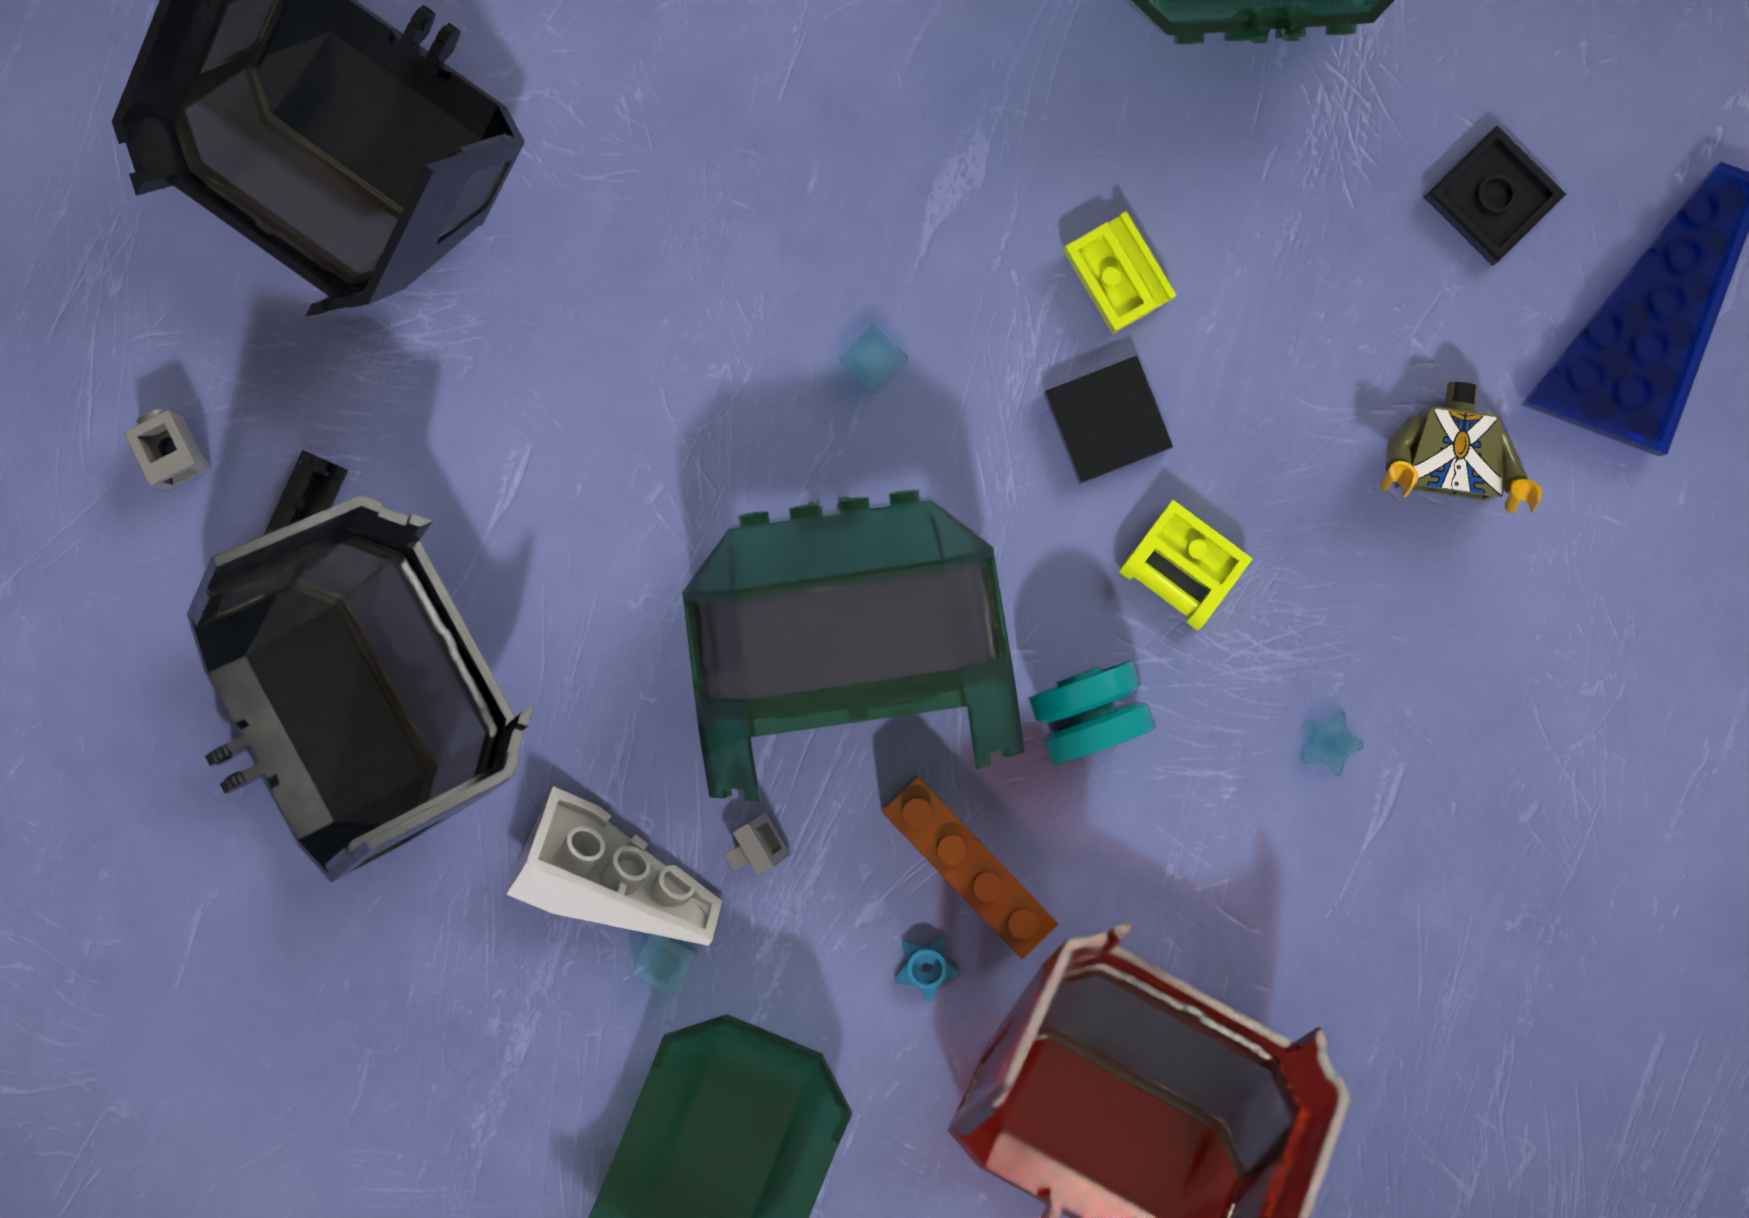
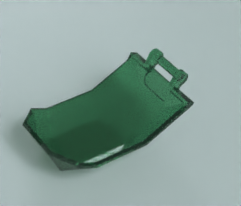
(727, 1128)

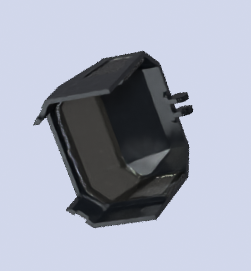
(318, 136)
(351, 683)

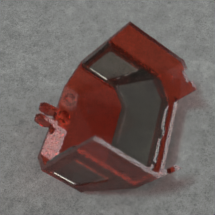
(1148, 1097)

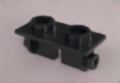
(308, 491)

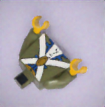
(1458, 454)

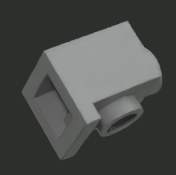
(149, 444)

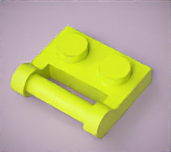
(1193, 550)

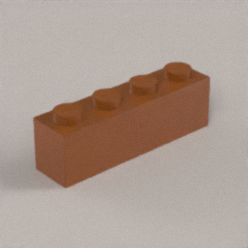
(969, 866)

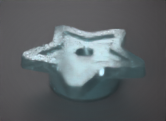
(1343, 743)

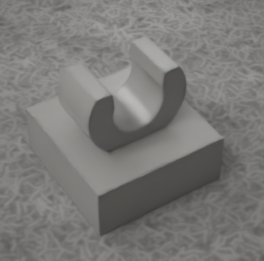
(757, 845)

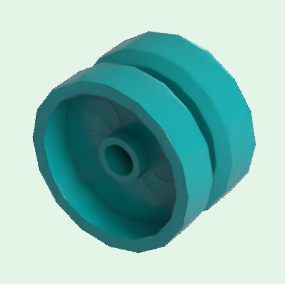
(1091, 712)

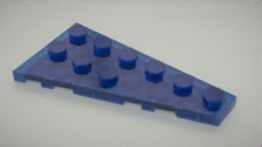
(1646, 341)

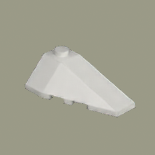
(596, 873)

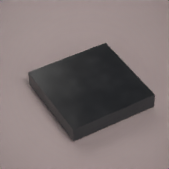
(1495, 195)
(1108, 419)

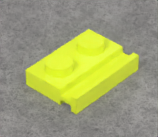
(1119, 272)

